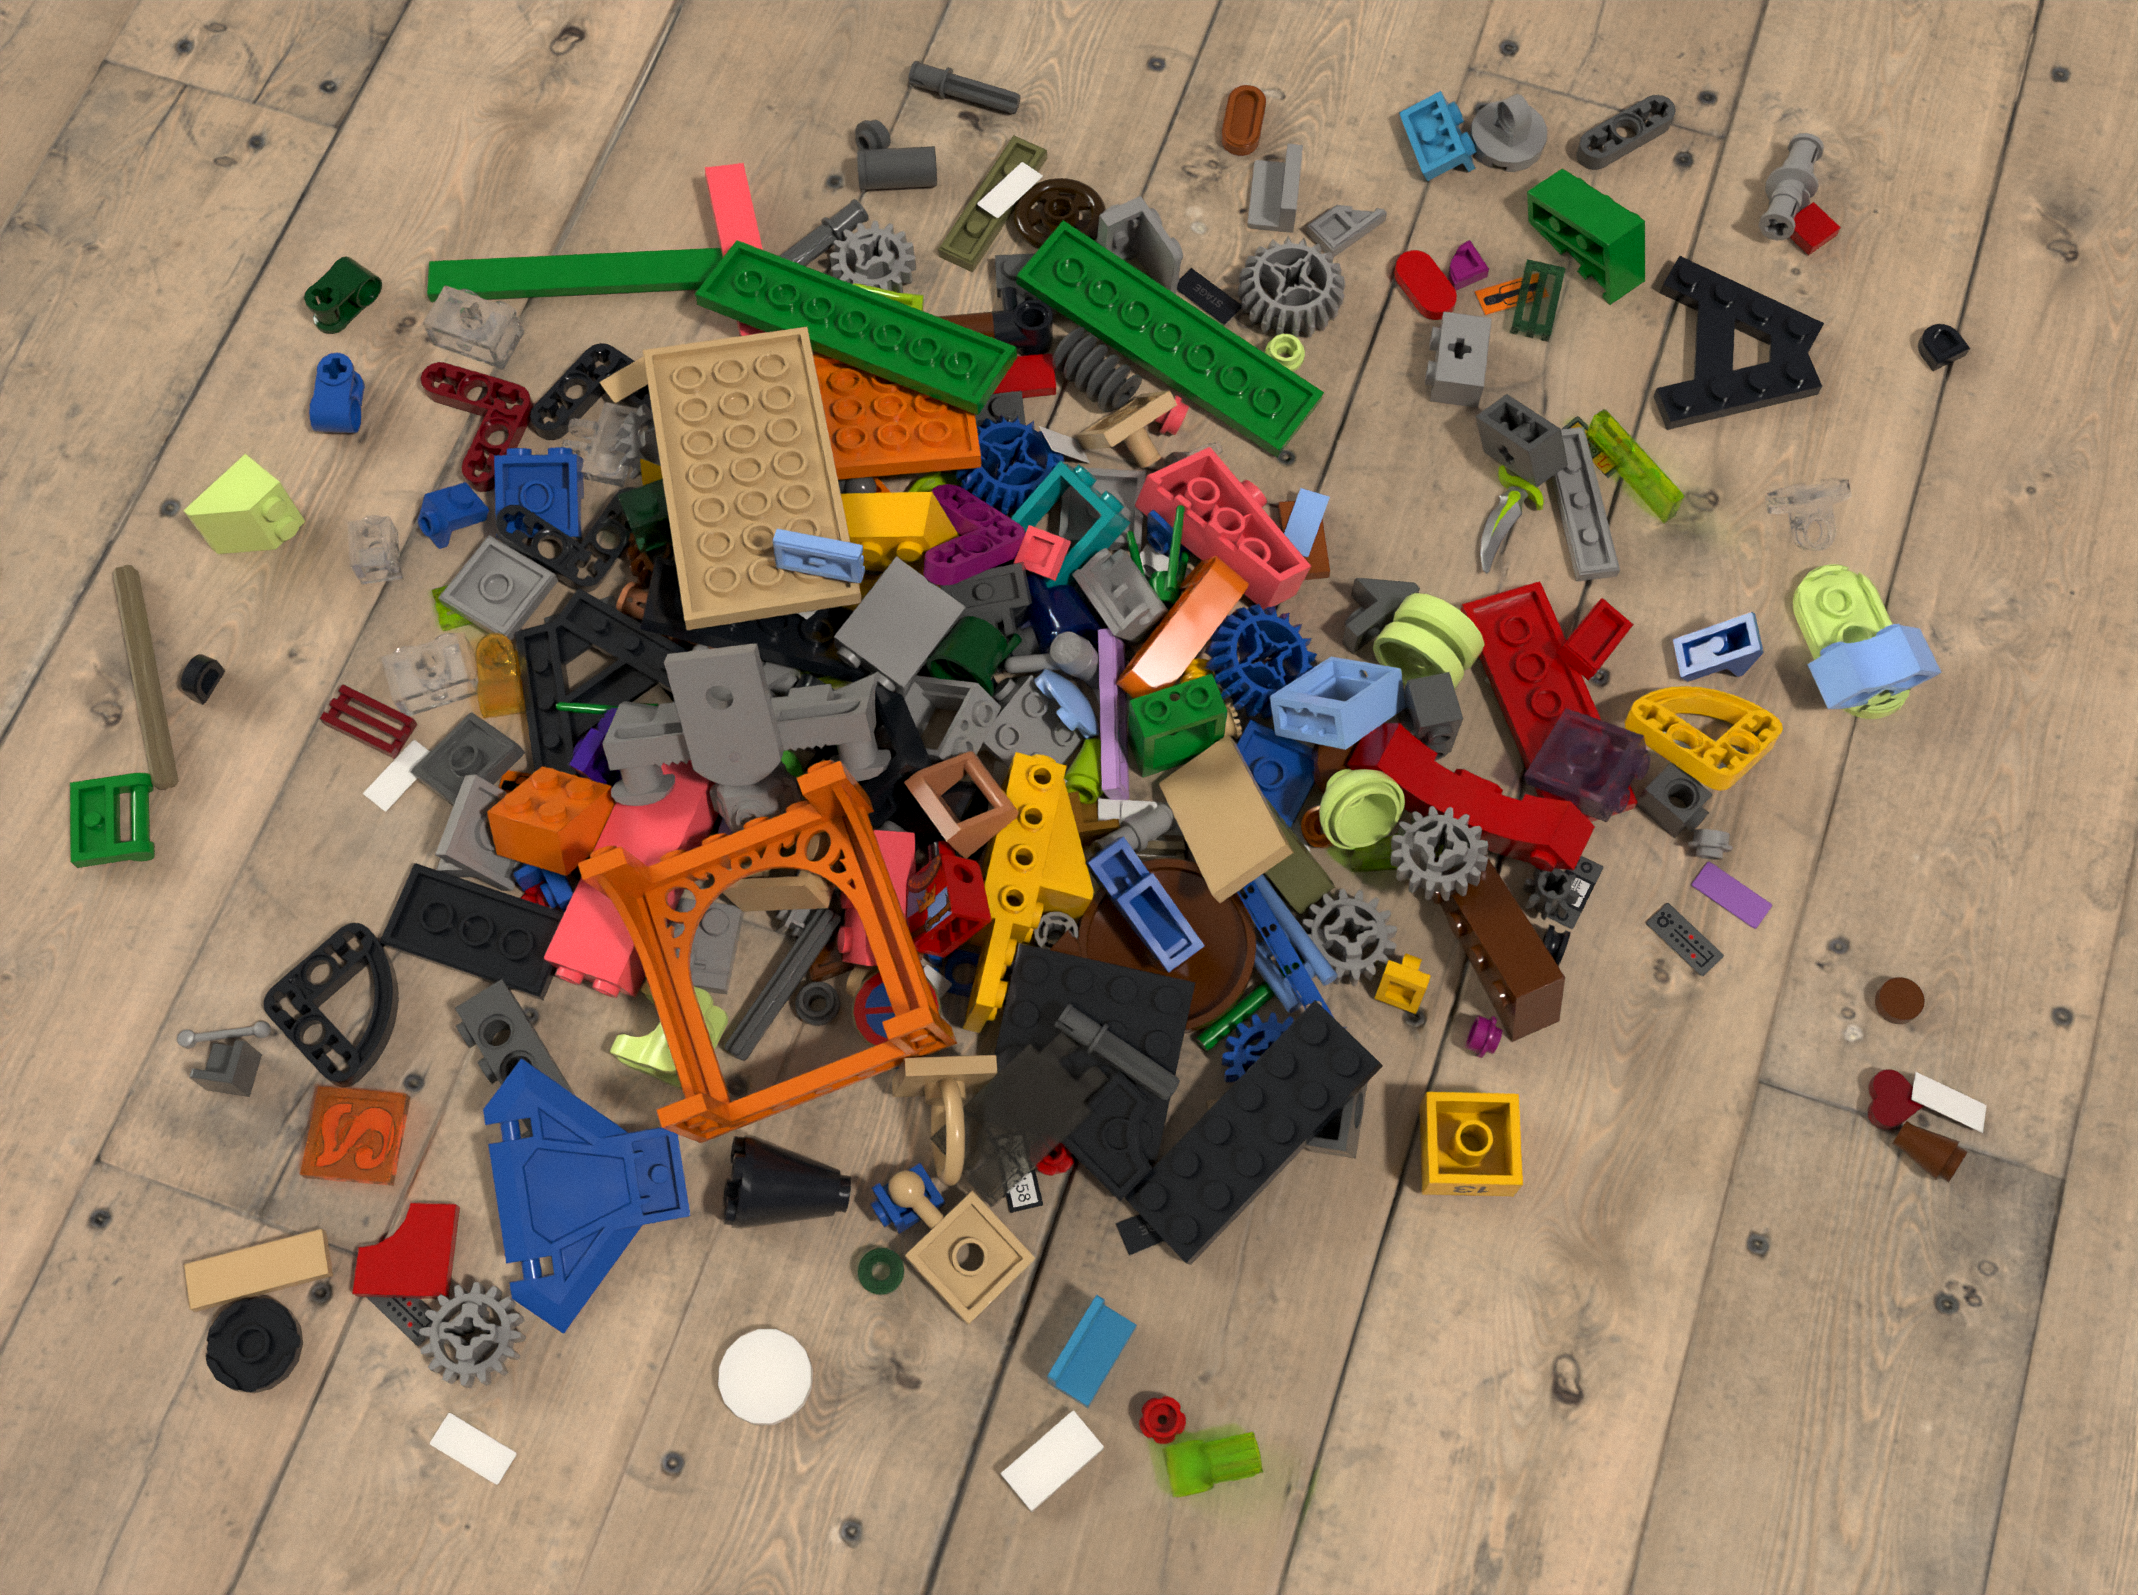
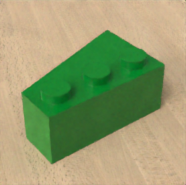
(1592, 229)

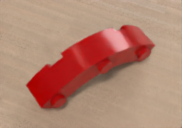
(1528, 830)

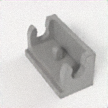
(1120, 594)

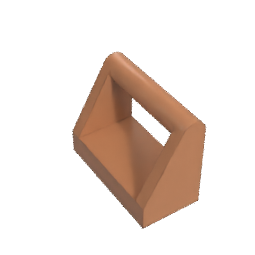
(969, 835)

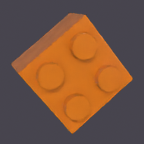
(551, 820)

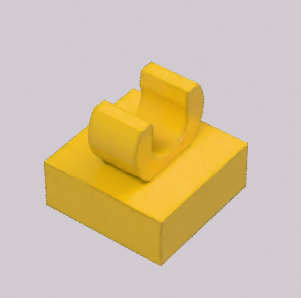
(1403, 984)

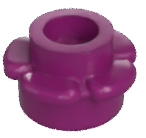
(1483, 1036)

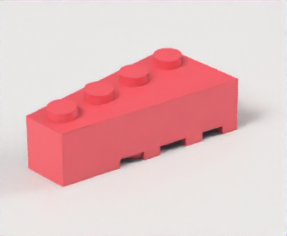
(1226, 523)

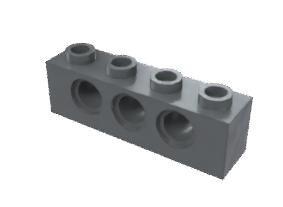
(496, 1011)

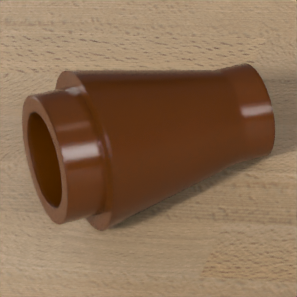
(1931, 1151)

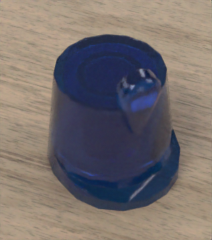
(1058, 611)

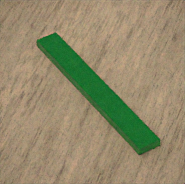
(575, 273)

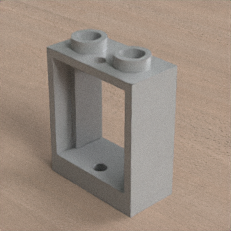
(971, 701)

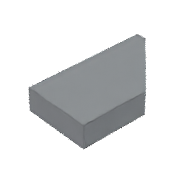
(1343, 227)

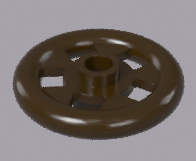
(1057, 209)

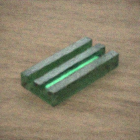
(1531, 326)

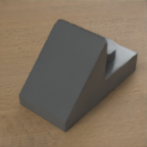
(1378, 605)

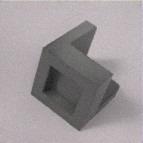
(229, 1069)

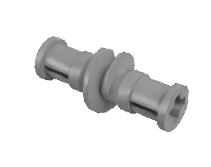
(1791, 186)

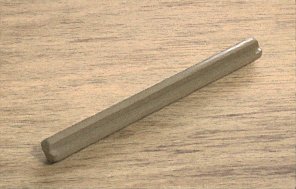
(145, 678)

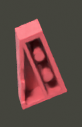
(899, 857)

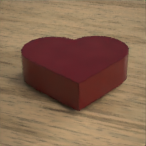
(1890, 1100)

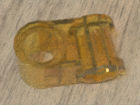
(498, 682)

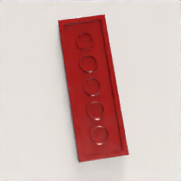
(1526, 671)

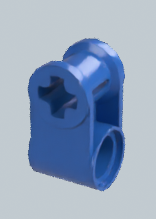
(336, 396)

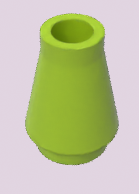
(1086, 772)

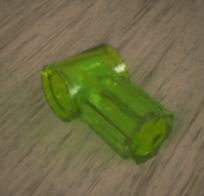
(1200, 1465)

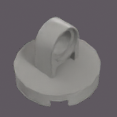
(1509, 134)

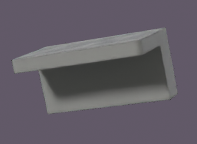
(1275, 192)

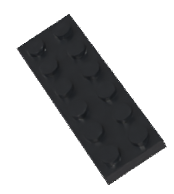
(780, 639)
(1253, 1132)

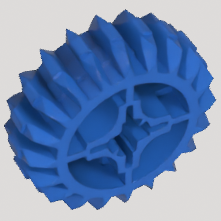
(1000, 447)
(1259, 637)

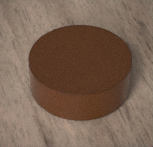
(1899, 1000)

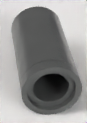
(897, 167)

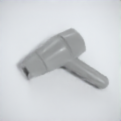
(1067, 652)

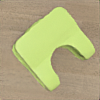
(651, 1052)

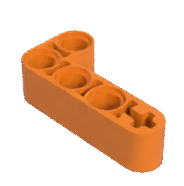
(1206, 600)

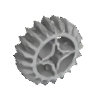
(1299, 306)

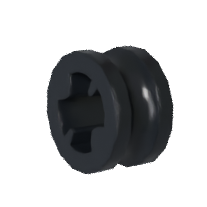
(1556, 943)

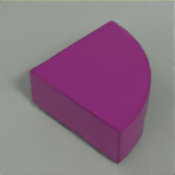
(1466, 266)

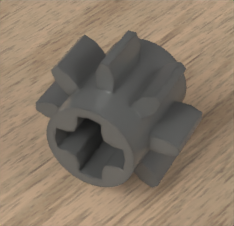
(1550, 902)

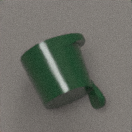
(971, 653)

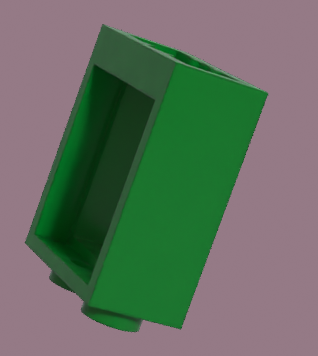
(1195, 719)

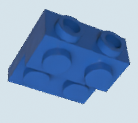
(544, 485)

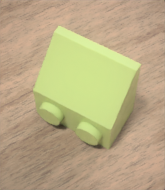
(245, 511)

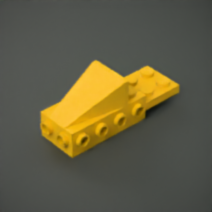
(1026, 873)

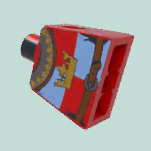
(946, 901)

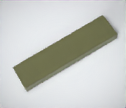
(978, 228)

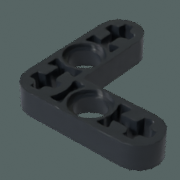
(581, 374)
(572, 551)

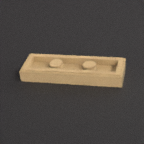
(258, 1270)

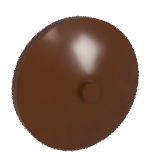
(1225, 928)

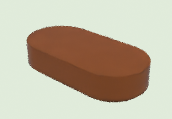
(1243, 120)

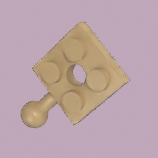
(937, 1251)

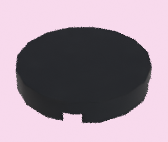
(254, 1345)

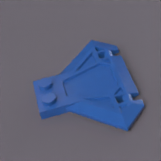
(573, 1190)

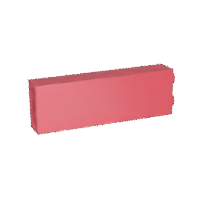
(591, 934)

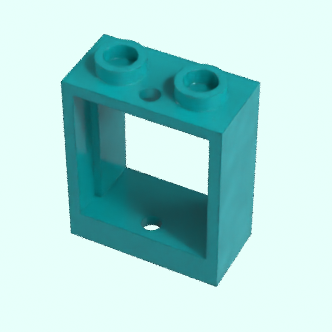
(1098, 537)

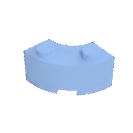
(1860, 670)

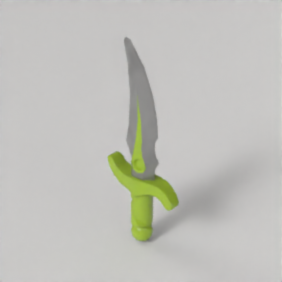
(1506, 514)

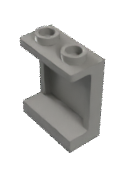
(897, 626)

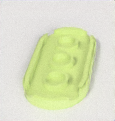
(1844, 608)

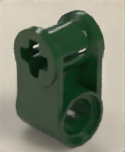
(344, 290)

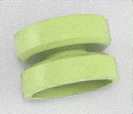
(1429, 639)

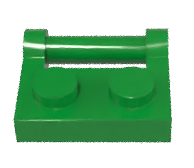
(96, 820)

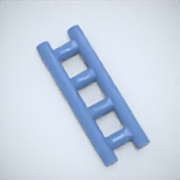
(1314, 960)

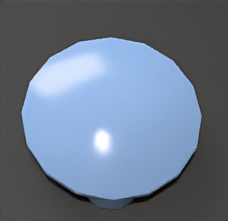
(1075, 707)

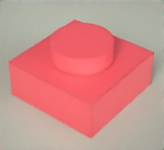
(1042, 552)

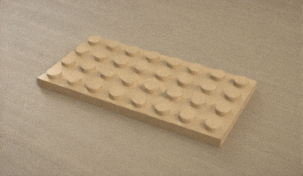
(738, 459)

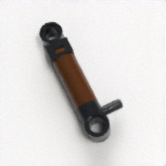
(1022, 325)

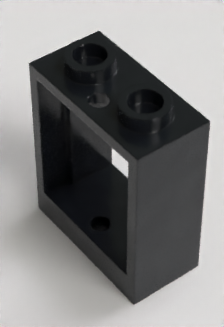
(888, 790)

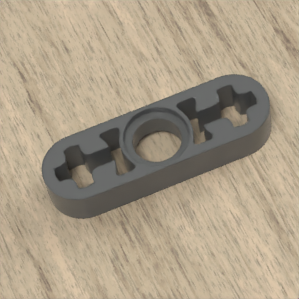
(1619, 146)

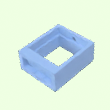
(1338, 702)

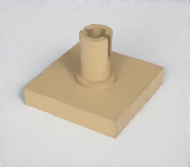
(1128, 425)

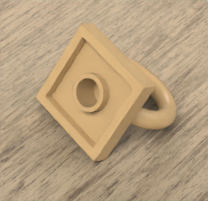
(945, 1087)

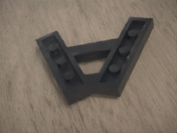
(1716, 387)
(543, 662)

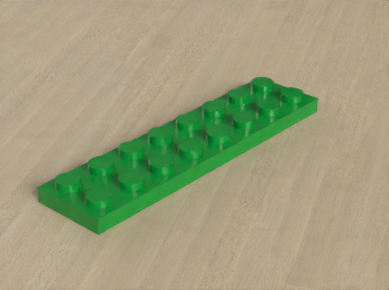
(858, 326)
(1170, 338)

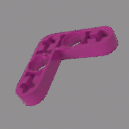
(983, 531)

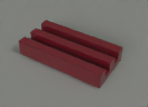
(340, 706)

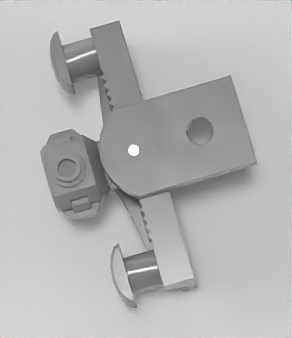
(741, 738)

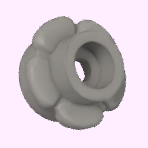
(1710, 843)

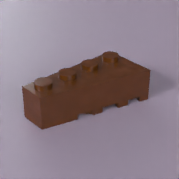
(1506, 954)

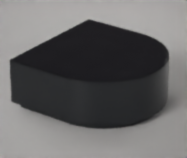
(1941, 346)
(201, 678)

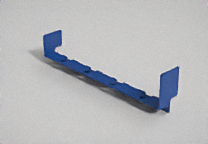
(1282, 947)

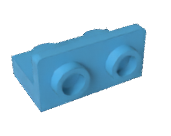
(1437, 136)

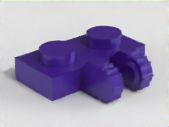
(590, 757)

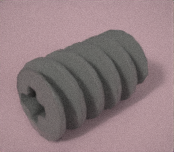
(1092, 373)

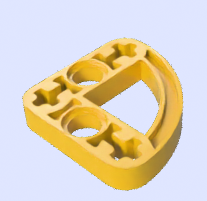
(1657, 712)

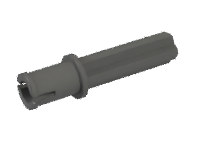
(948, 83)
(824, 236)
(1116, 1052)

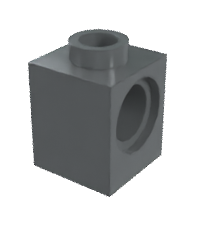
(1679, 784)

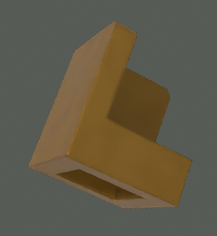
(1087, 821)

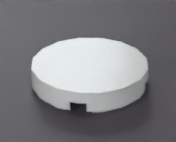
(765, 1377)

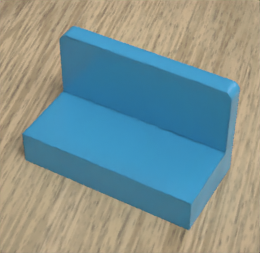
(1091, 1352)

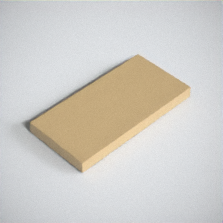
(1225, 819)

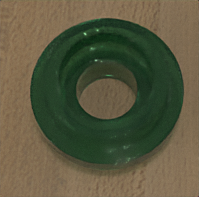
(878, 1257)

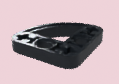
(309, 997)

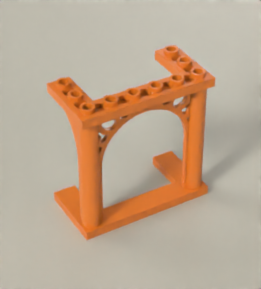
(640, 895)

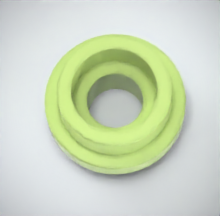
(1289, 345)

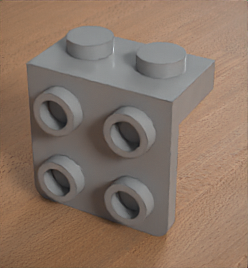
(1138, 232)
(1028, 724)

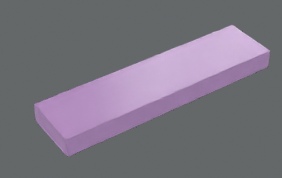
(1113, 717)

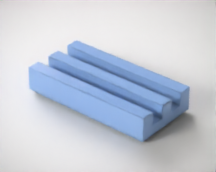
(818, 556)

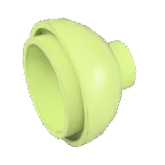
(1360, 807)

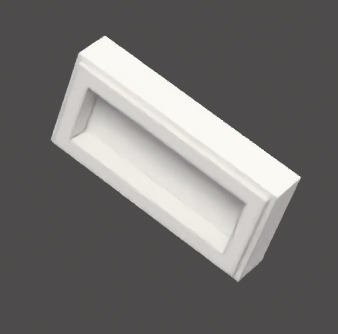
(1052, 1461)

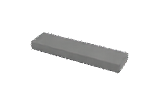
(1584, 511)

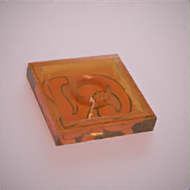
(355, 1136)

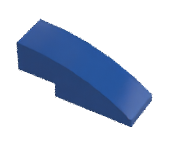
(1144, 904)

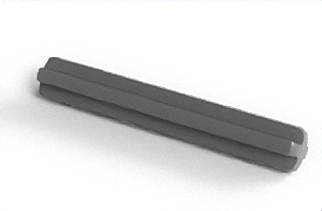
(783, 983)

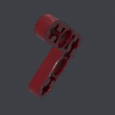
(494, 411)

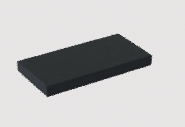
(474, 930)

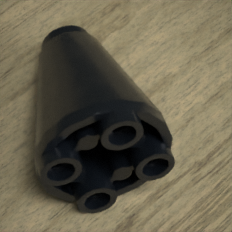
(779, 1186)

